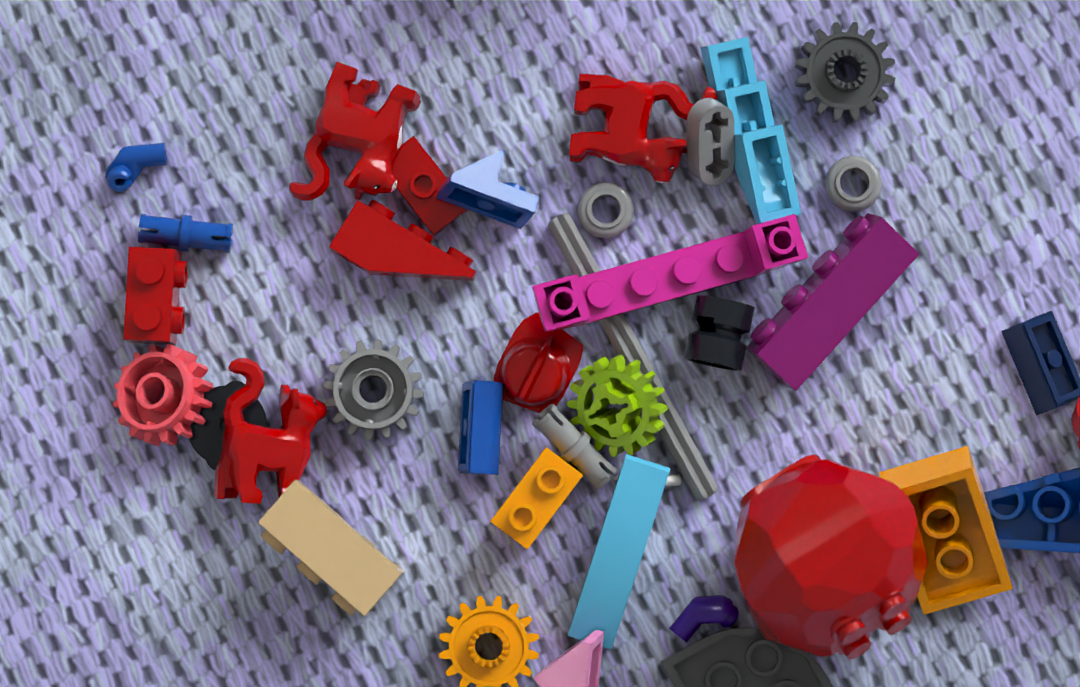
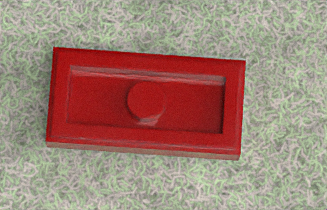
(419, 184)

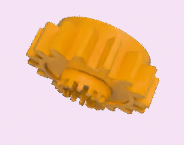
(488, 620)

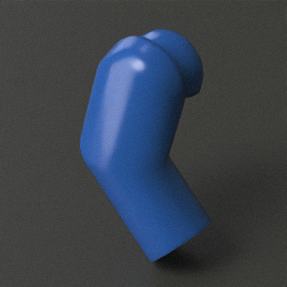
(130, 163)

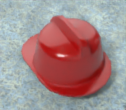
(537, 365)

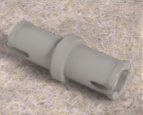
(574, 446)

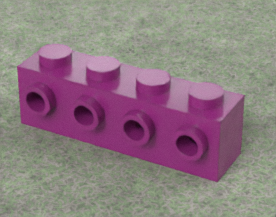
(831, 300)

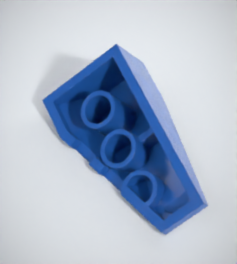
(1038, 513)

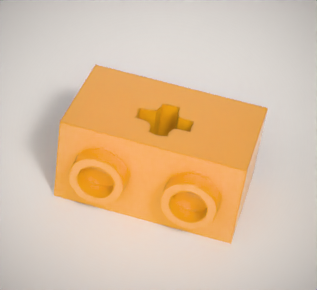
(536, 498)

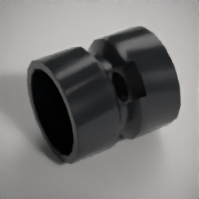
(719, 332)

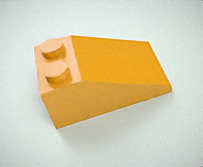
(954, 528)

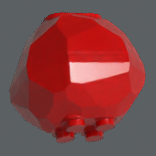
(828, 557)

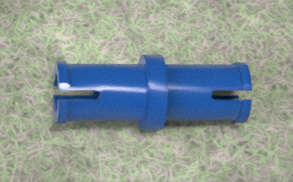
(185, 233)

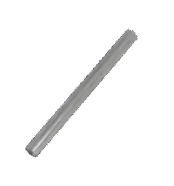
(626, 344)

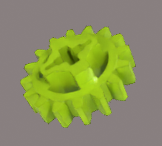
(619, 384)

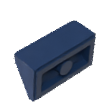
(1043, 362)

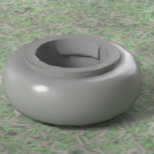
(859, 165)
(599, 191)

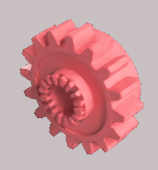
(141, 387)

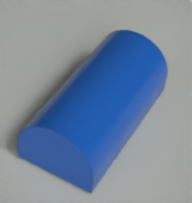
(480, 427)

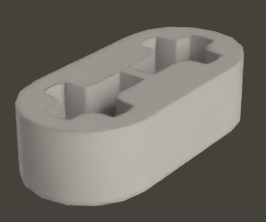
(705, 142)

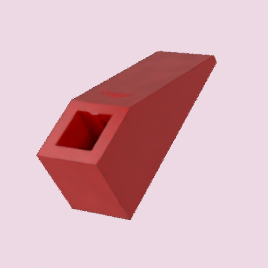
(388, 249)

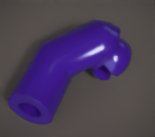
(704, 611)

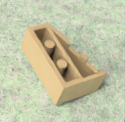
(329, 549)

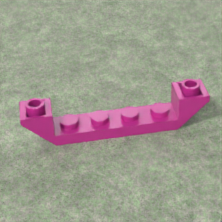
(669, 276)

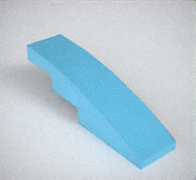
(760, 145)
(619, 549)

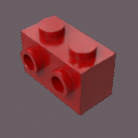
(153, 295)

